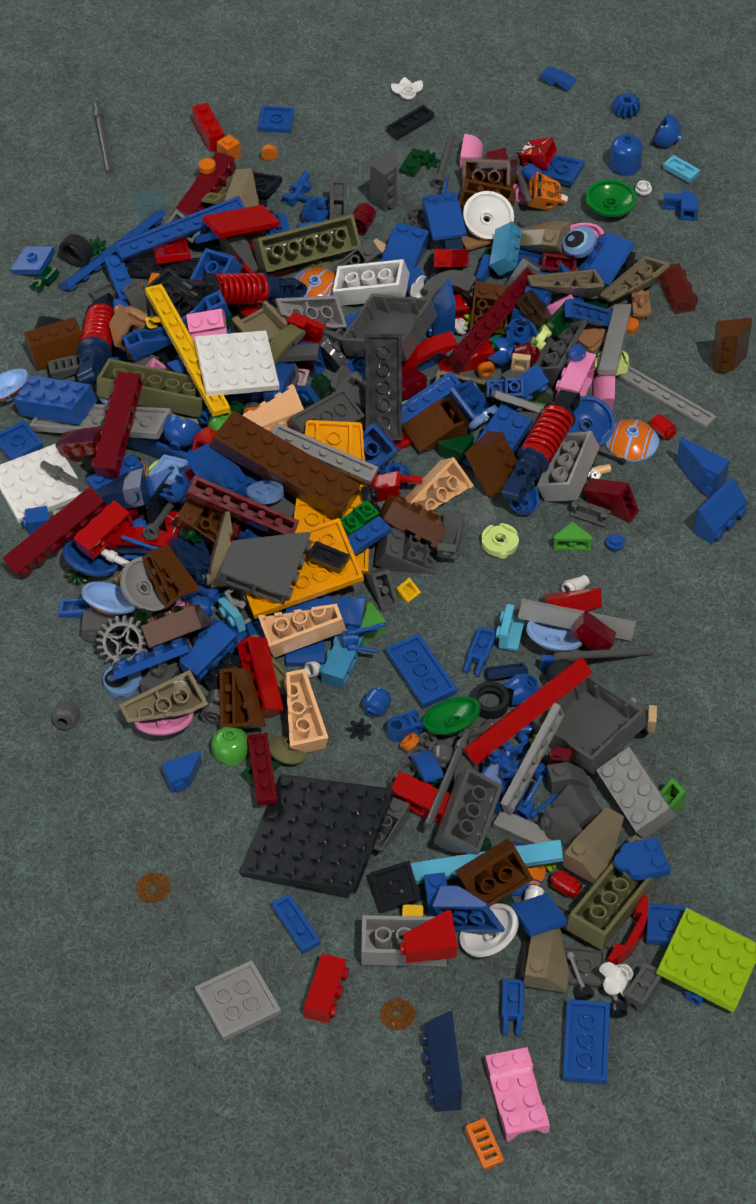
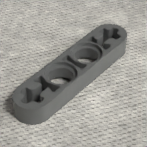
(425, 736)

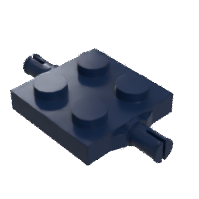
(192, 556)

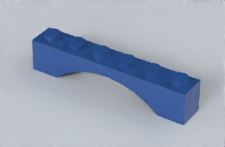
(146, 341)

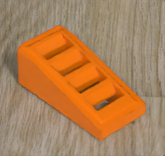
(478, 1126)

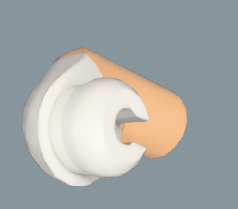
(597, 471)

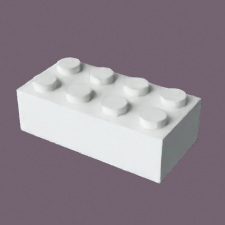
(358, 281)

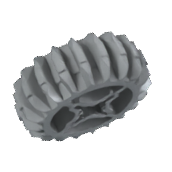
(132, 645)

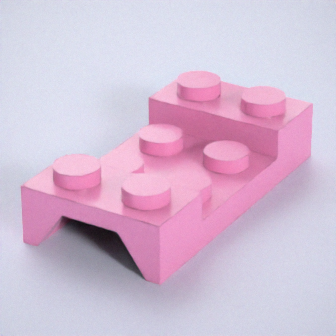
(207, 323)
(516, 1093)

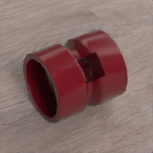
(364, 216)

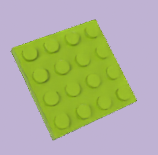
(709, 960)

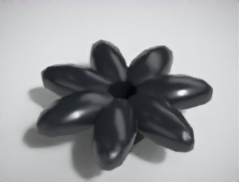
(359, 729)

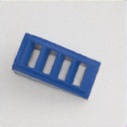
(484, 270)
(72, 613)

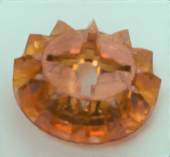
(161, 883)
(398, 1022)

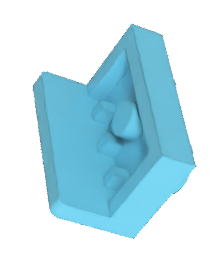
(511, 629)

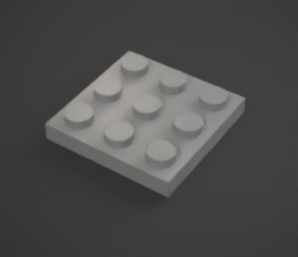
(237, 1000)

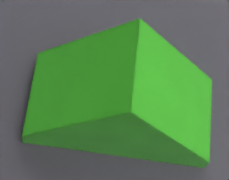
(572, 538)
(370, 618)
(674, 794)

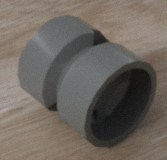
(211, 713)

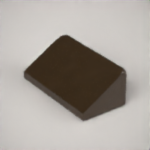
(533, 308)

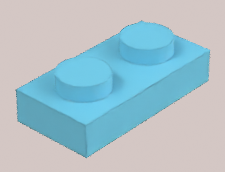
(681, 169)
(232, 616)

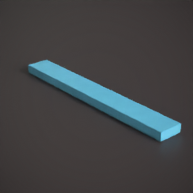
(531, 854)

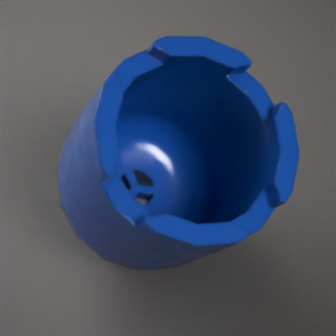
(625, 155)

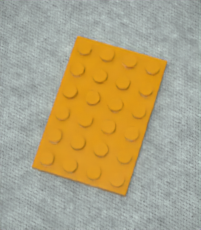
(314, 578)

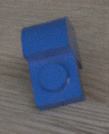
(685, 203)

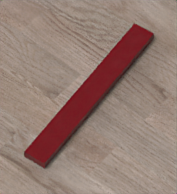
(492, 318)

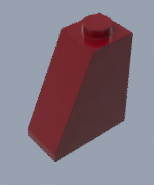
(612, 496)

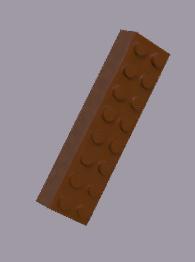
(286, 464)

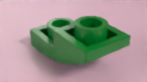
(359, 517)

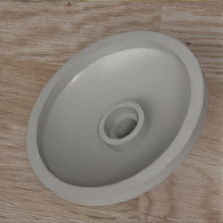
(136, 576)

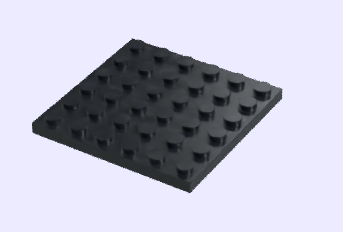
(318, 833)

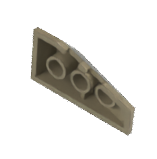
(243, 186)
(545, 237)
(639, 276)
(578, 283)
(219, 553)
(172, 698)
(595, 846)
(547, 962)

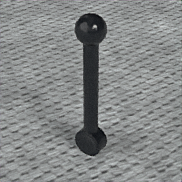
(622, 461)

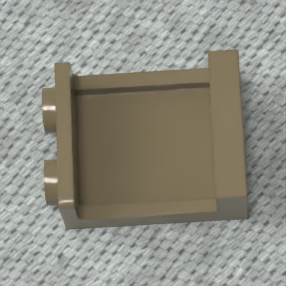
(261, 320)

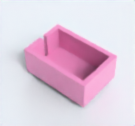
(577, 375)

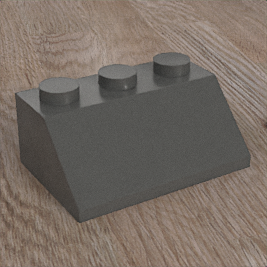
(384, 181)

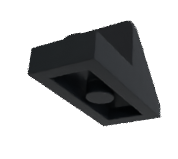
(371, 494)

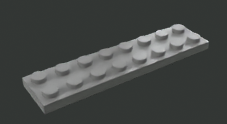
(146, 424)

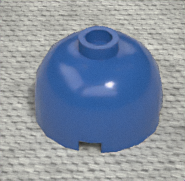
(668, 132)
(180, 432)

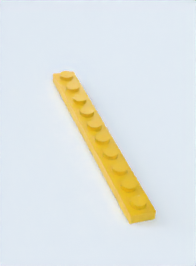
(183, 344)

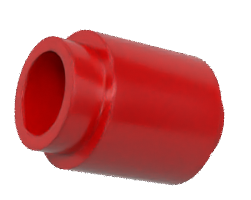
(663, 426)
(566, 883)

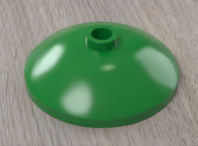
(611, 198)
(451, 715)

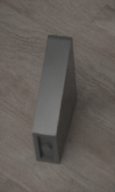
(266, 565)

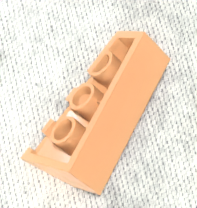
(277, 410)
(440, 485)
(301, 628)
(304, 718)

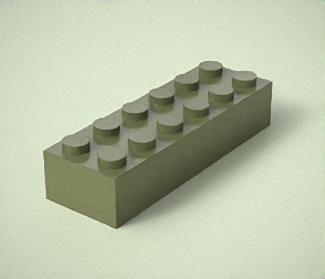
(306, 243)
(159, 387)
(608, 905)

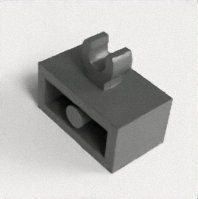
(159, 674)

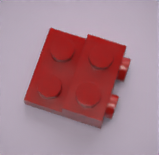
(313, 328)

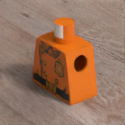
(545, 192)

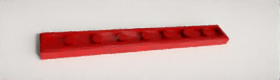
(527, 711)

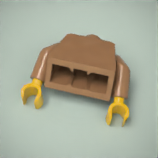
(128, 320)

